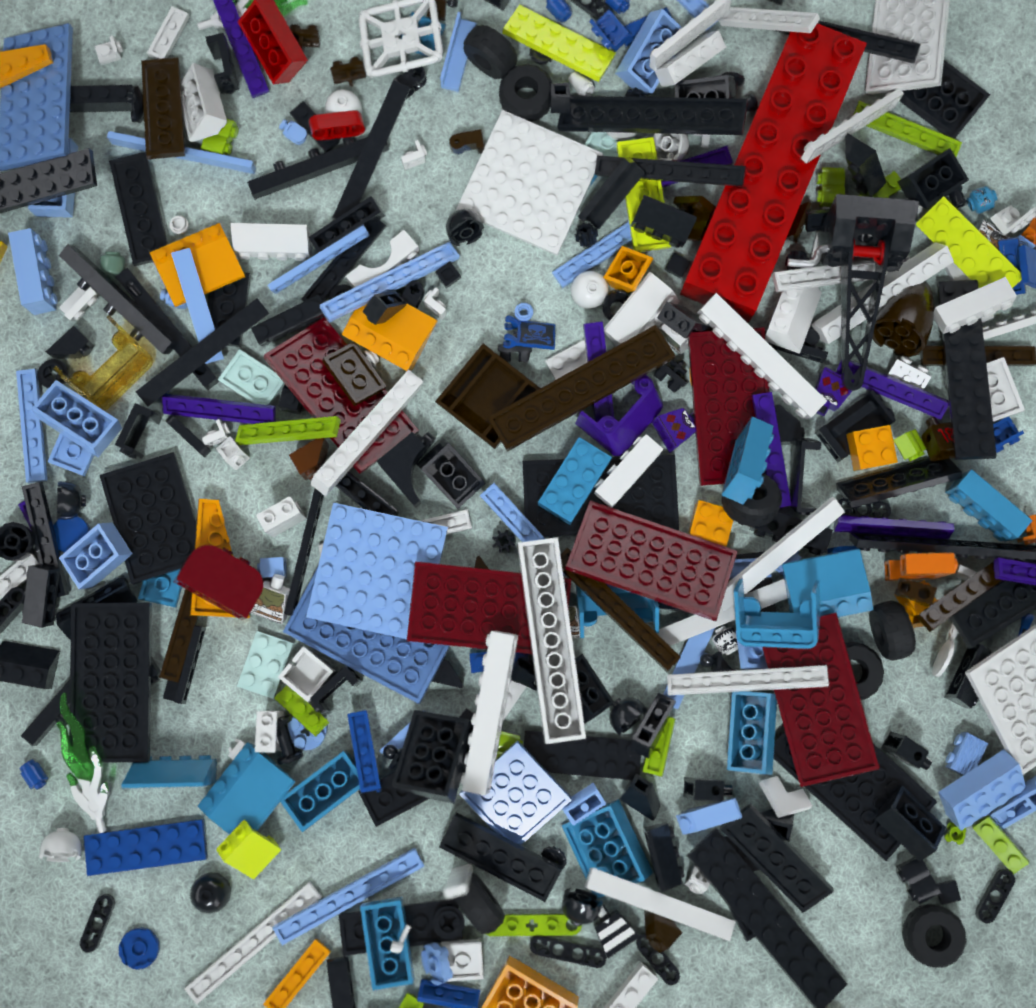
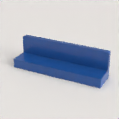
(364, 752)

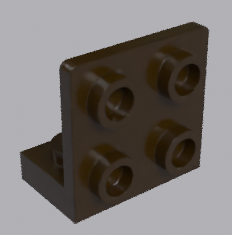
(699, 207)

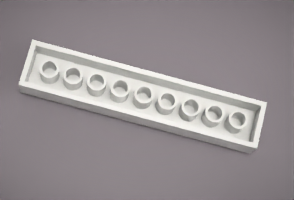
(551, 641)

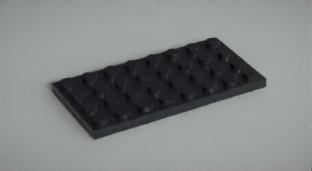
(649, 498)
(112, 678)
(860, 796)

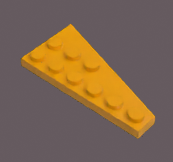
(23, 62)
(209, 531)

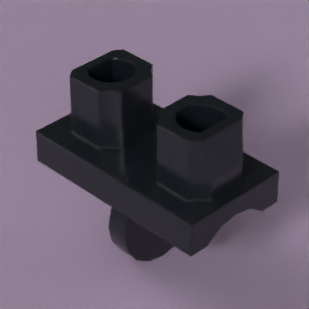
(505, 353)
(678, 381)

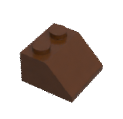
(310, 457)

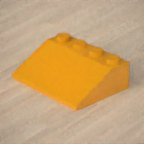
(212, 257)
(396, 340)
(525, 988)

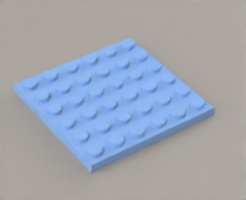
(370, 569)

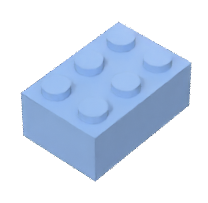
(95, 555)

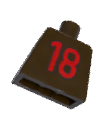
(938, 440)

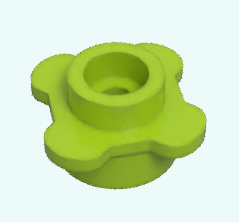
(959, 838)

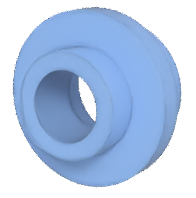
(524, 306)

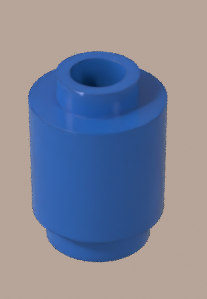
(618, 5)
(559, 9)
(33, 775)

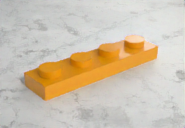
(298, 975)

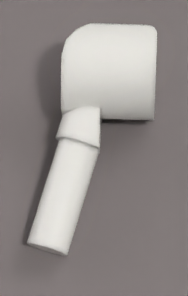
(397, 946)

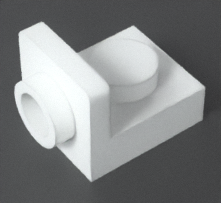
(109, 51)
(415, 158)
(436, 307)
(215, 437)
(232, 453)
(697, 882)

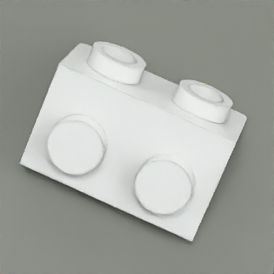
(78, 302)

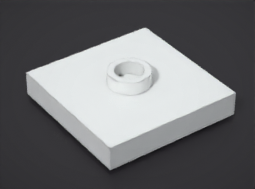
(465, 959)

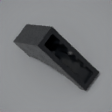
(400, 463)

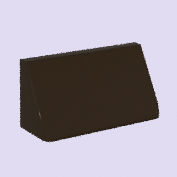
(799, 222)

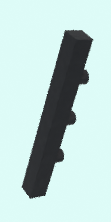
(308, 169)
(117, 300)
(147, 303)
(47, 718)

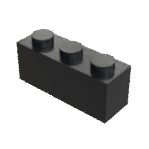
(40, 595)

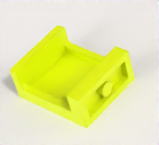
(248, 850)

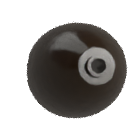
(906, 321)

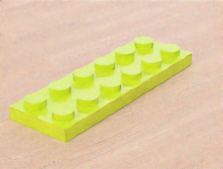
(558, 43)
(642, 149)
(967, 245)

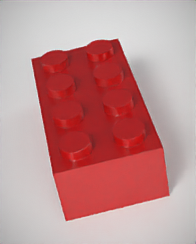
(272, 41)

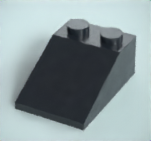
(450, 473)

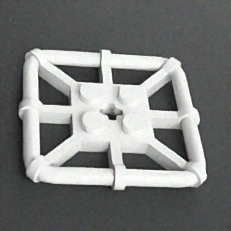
(400, 47)

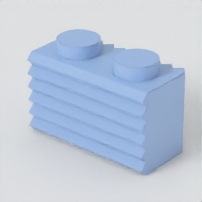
(966, 753)
(584, 803)

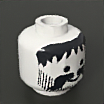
(725, 640)

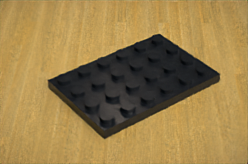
(151, 515)

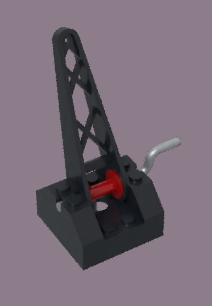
(845, 237)

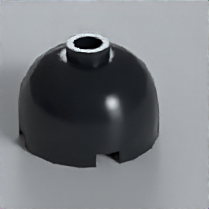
(464, 226)
(69, 500)
(16, 541)
(626, 714)
(210, 893)
(580, 906)

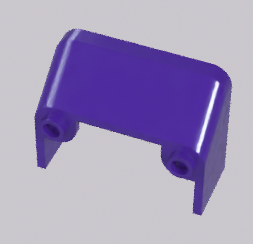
(619, 436)

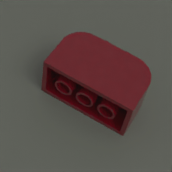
(221, 580)

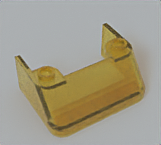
(115, 375)

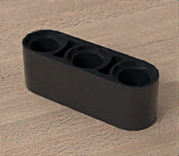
(14, 606)
(340, 982)

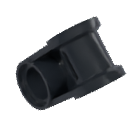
(409, 79)
(416, 298)
(524, 673)

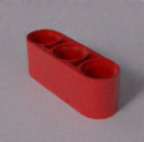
(336, 125)

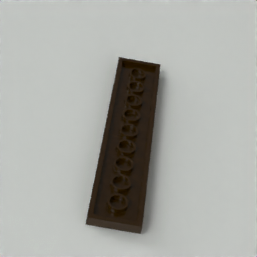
(581, 388)

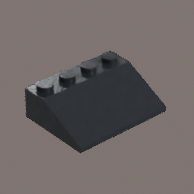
(948, 105)
(433, 756)

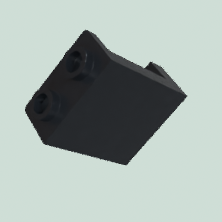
(220, 49)
(682, 320)
(134, 428)
(334, 683)

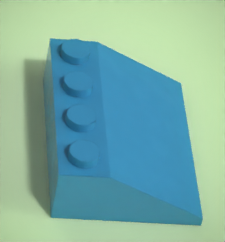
(841, 580)
(172, 773)
(246, 791)
(608, 845)

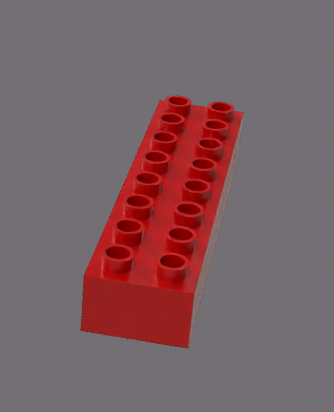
(756, 218)

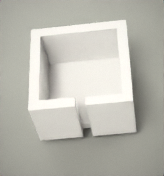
(308, 675)

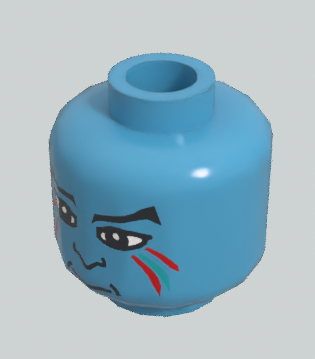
(982, 200)

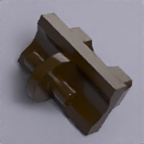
(306, 37)
(348, 72)

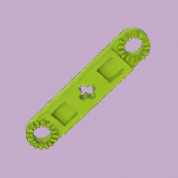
(547, 925)

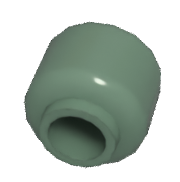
(112, 264)

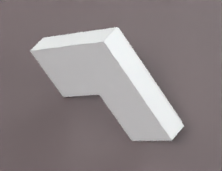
(784, 802)

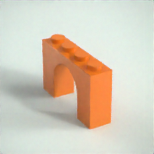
(920, 566)

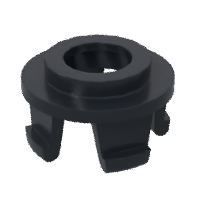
(619, 296)

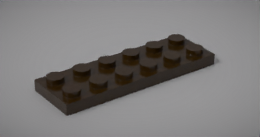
(163, 108)

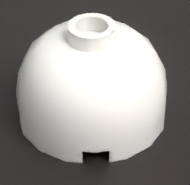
(342, 101)
(671, 146)
(589, 289)
(60, 845)

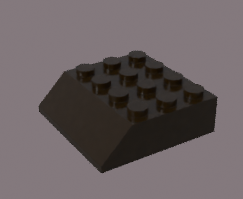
(483, 389)

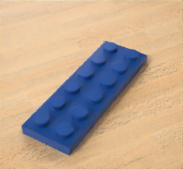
(145, 847)

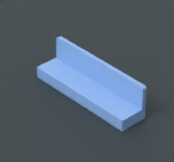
(455, 58)

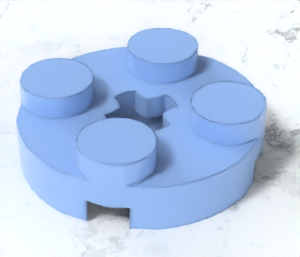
(301, 740)
(436, 963)

